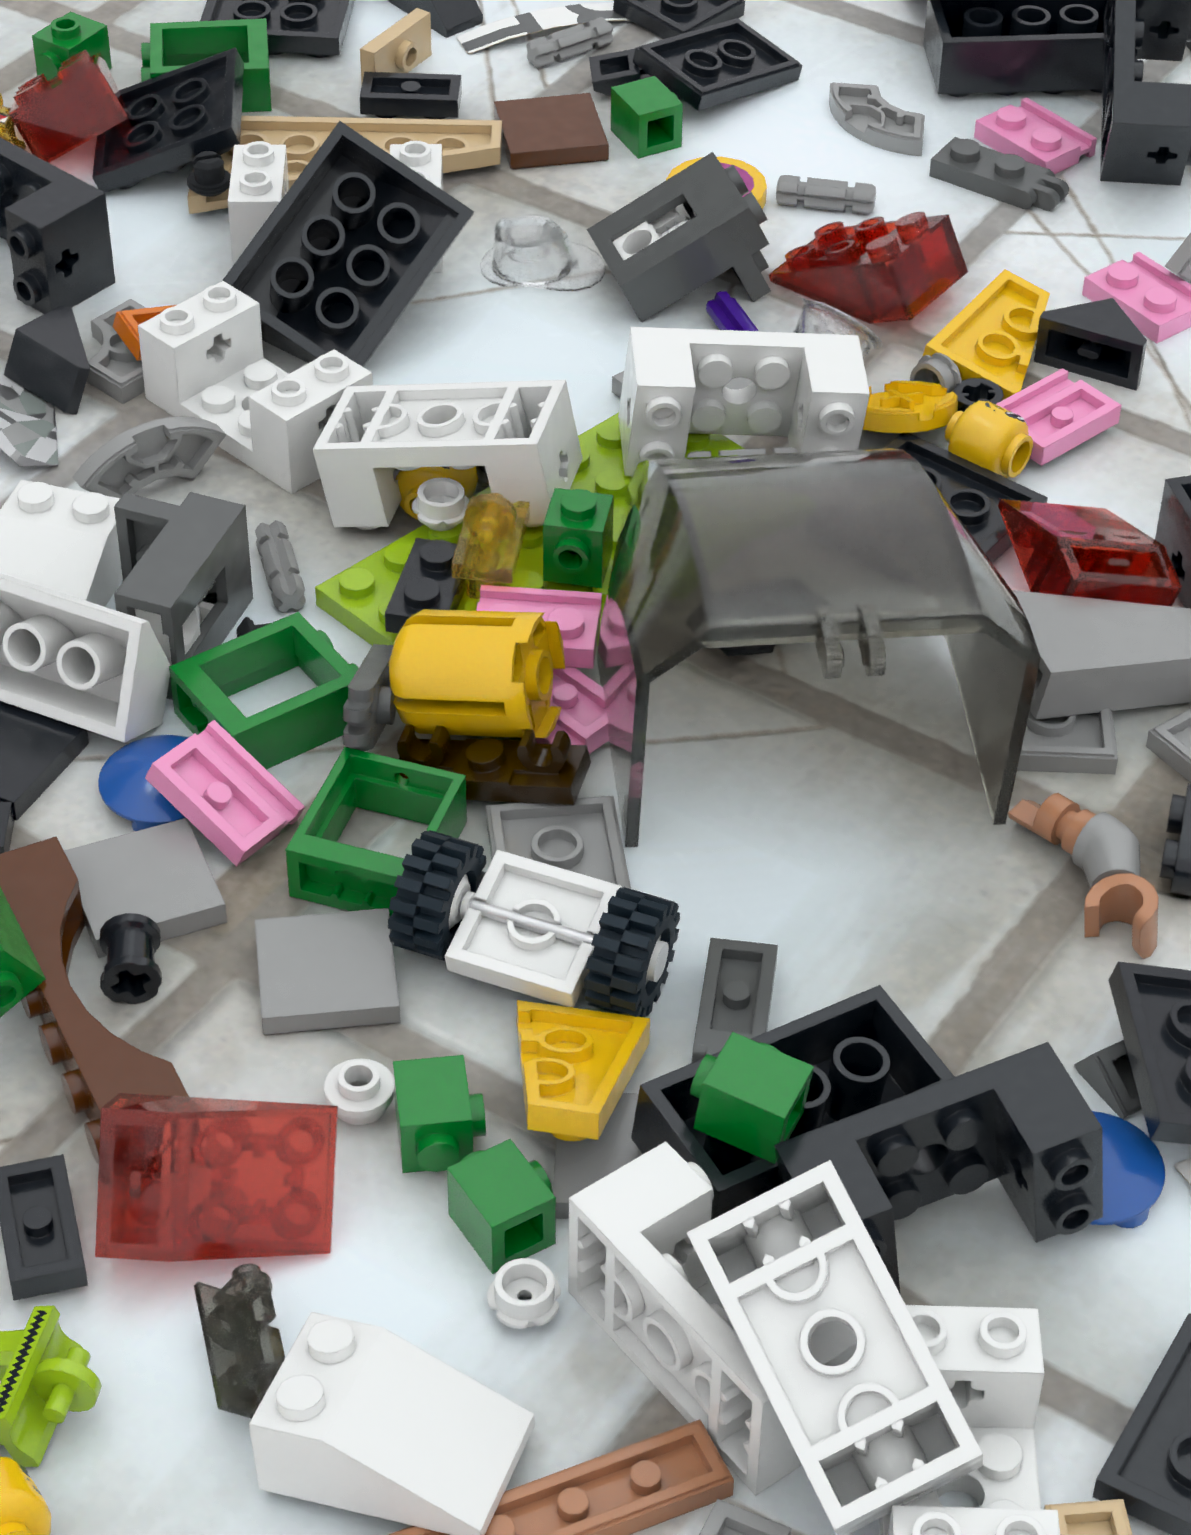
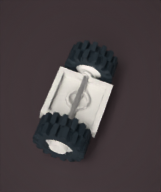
(533, 926)

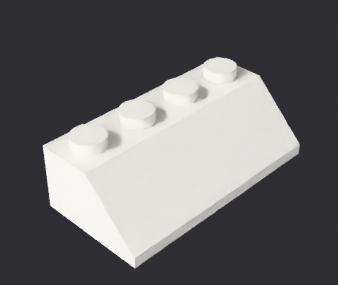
(80, 662)

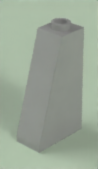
(1107, 654)

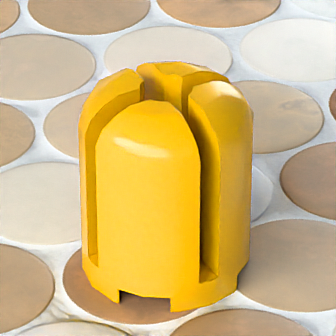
(477, 672)

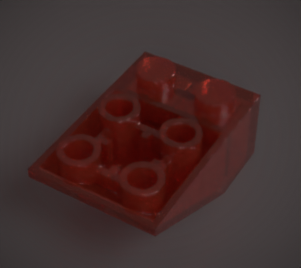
(68, 108)
(877, 266)
(1088, 554)
(214, 1178)

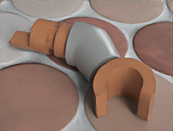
(1110, 861)

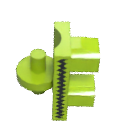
(40, 1382)

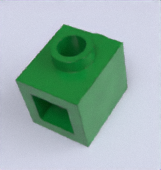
(66, 38)
(646, 117)
(578, 537)
(750, 1095)
(435, 1113)
(502, 1204)

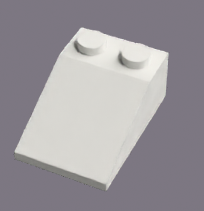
(61, 540)
(385, 1430)

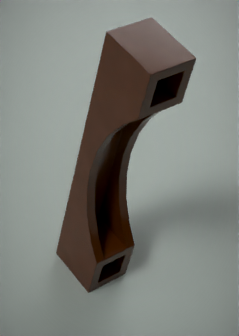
(96, 1062)

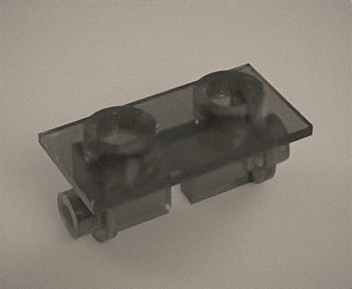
(237, 1338)

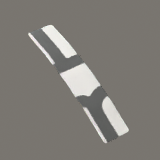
(534, 22)

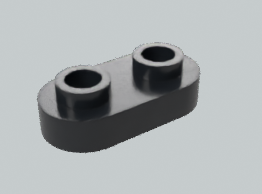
(1177, 853)

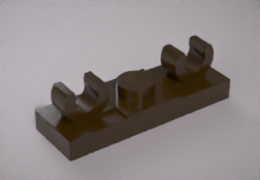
(504, 768)

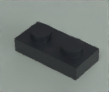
(410, 95)
(425, 583)
(40, 1228)

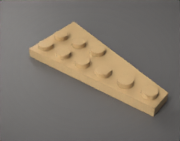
(464, 143)

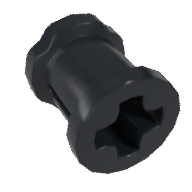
(130, 966)

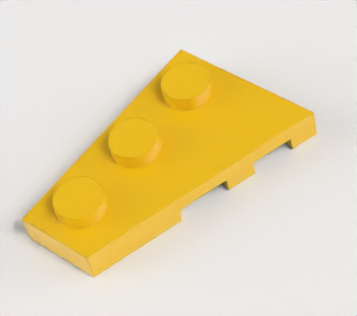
(995, 332)
(576, 1066)

